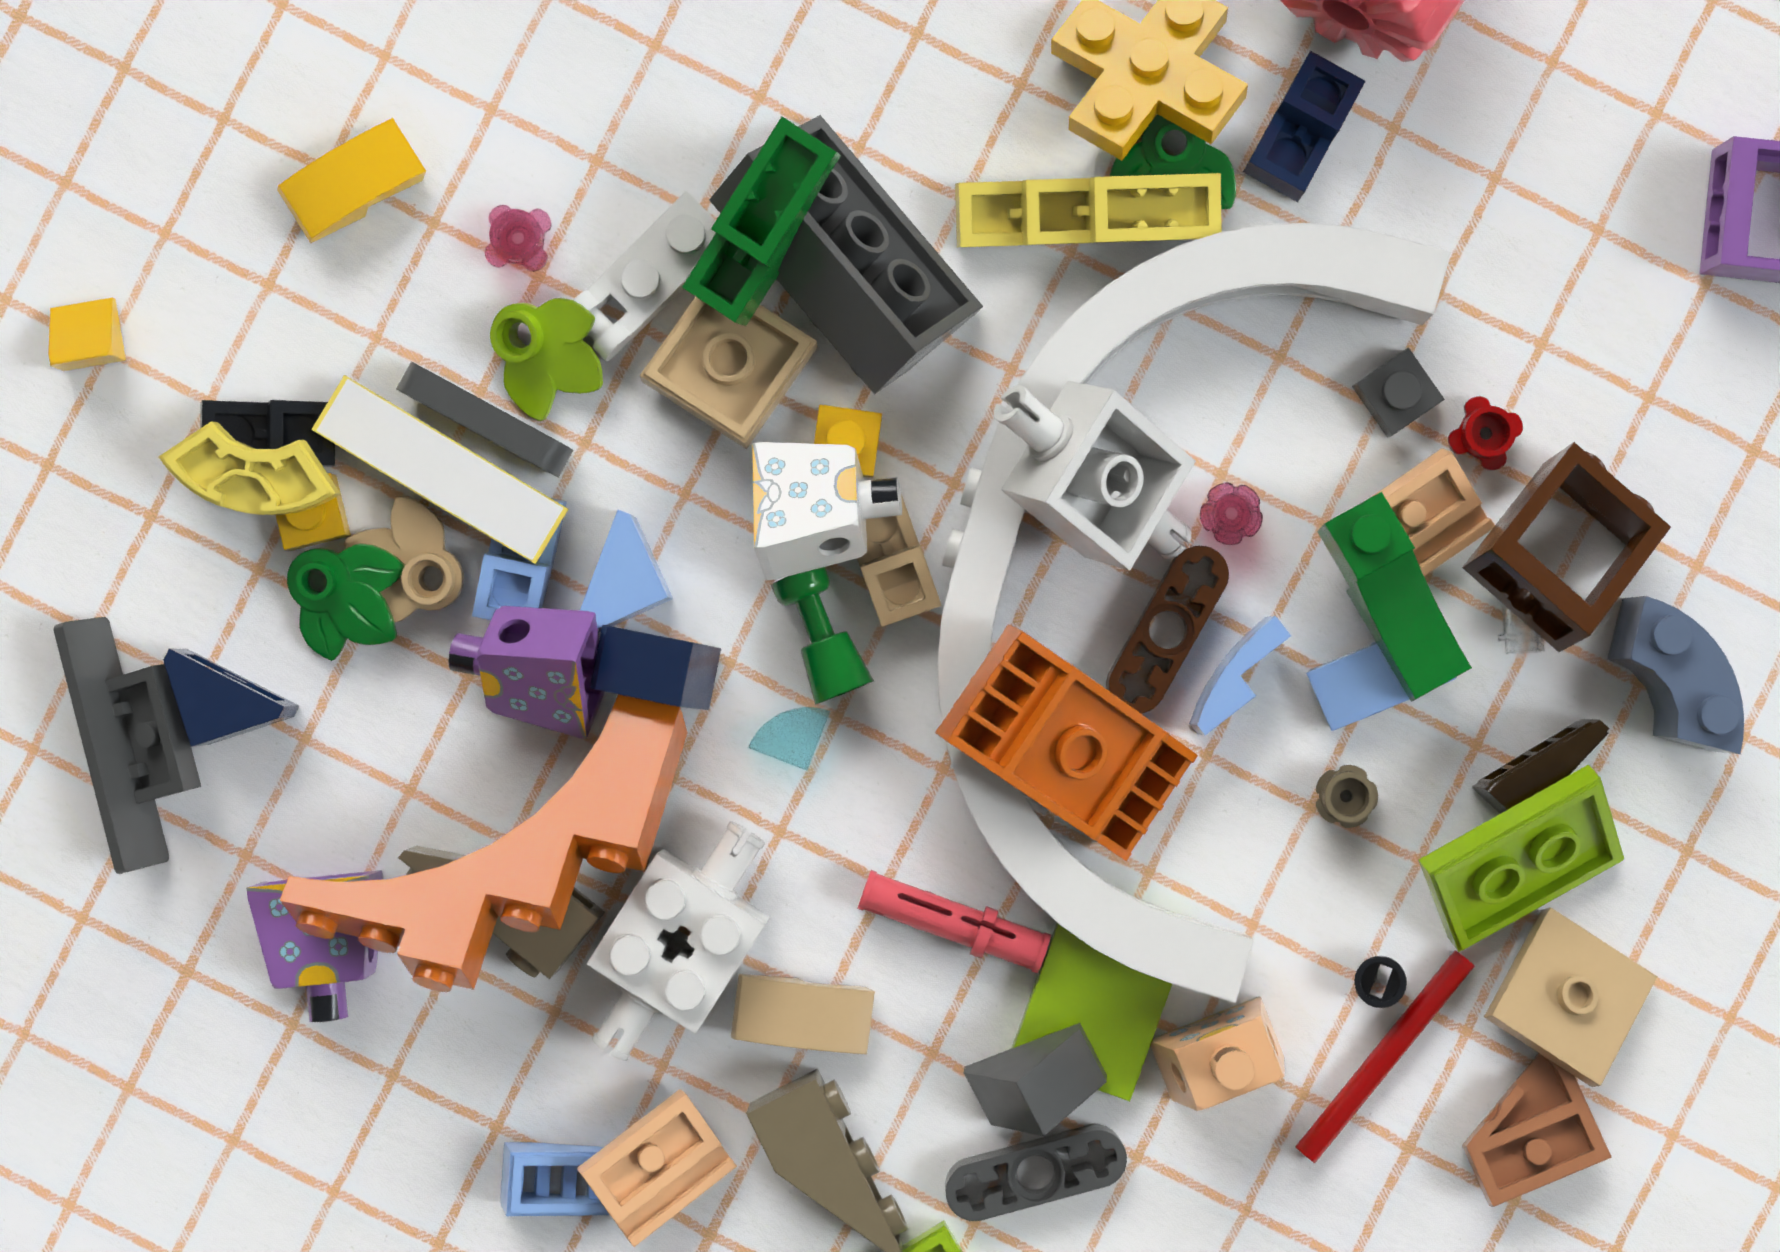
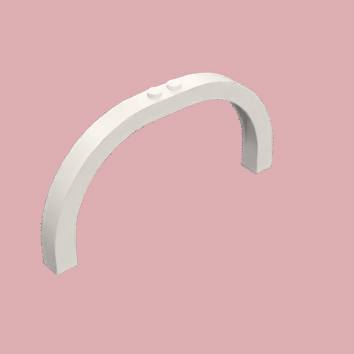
(1260, 260)

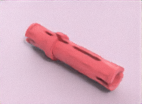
(955, 922)

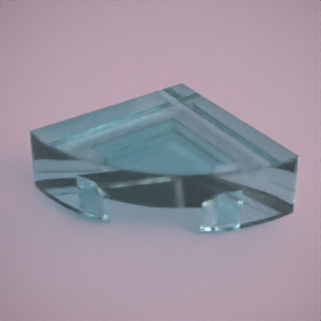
(792, 735)

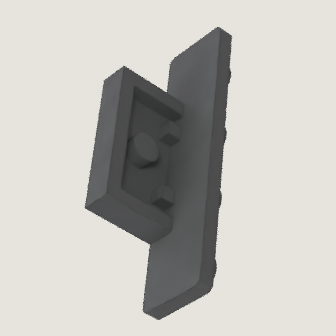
(129, 739)

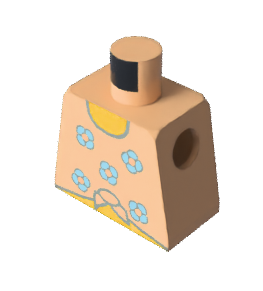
(1220, 1056)

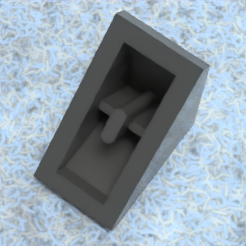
(1037, 1081)

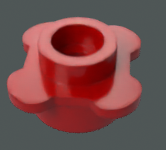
(1503, 429)

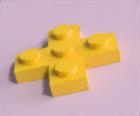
(1147, 71)

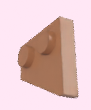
(1534, 1134)

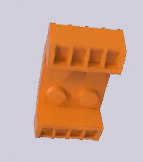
(1066, 742)

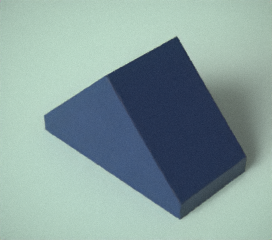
(655, 668)
(218, 701)

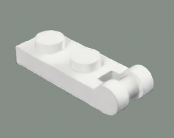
(648, 274)

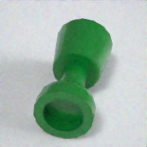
(831, 658)

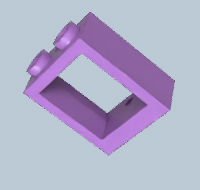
(1730, 209)

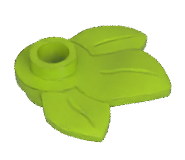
(554, 357)

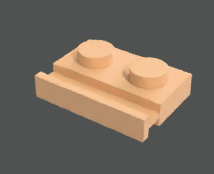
(1437, 509)
(656, 1167)

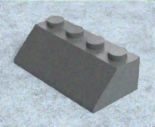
(866, 271)

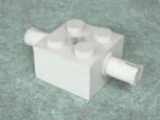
(1096, 473)
(637, 950)

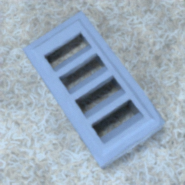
(541, 1202)

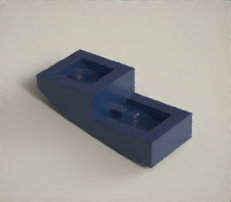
(1304, 126)

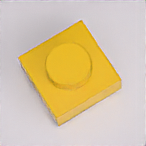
(852, 428)
(314, 525)

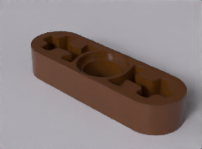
(1177, 581)

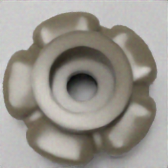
(1363, 797)

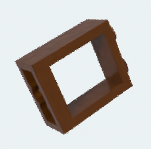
(1529, 585)

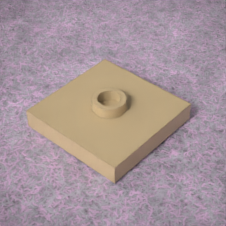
(729, 370)
(1571, 997)

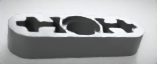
(484, 419)
(1023, 1197)

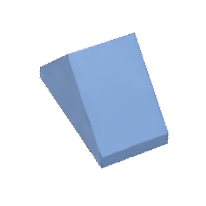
(626, 576)

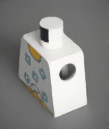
(813, 506)

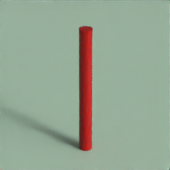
(1385, 1056)

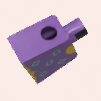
(535, 666)
(307, 960)

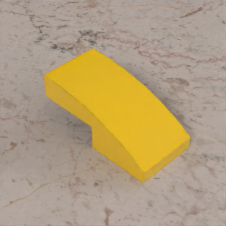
(350, 179)

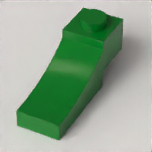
(761, 222)
(1393, 596)

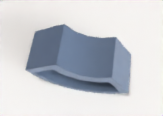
(1683, 673)

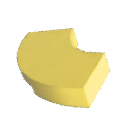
(247, 477)

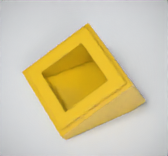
(85, 335)

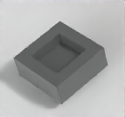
(1398, 392)

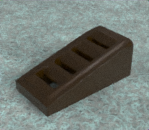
(1541, 765)

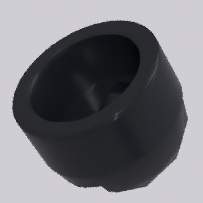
(1366, 978)

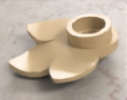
(419, 543)

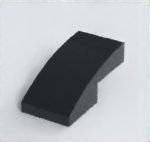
(271, 424)

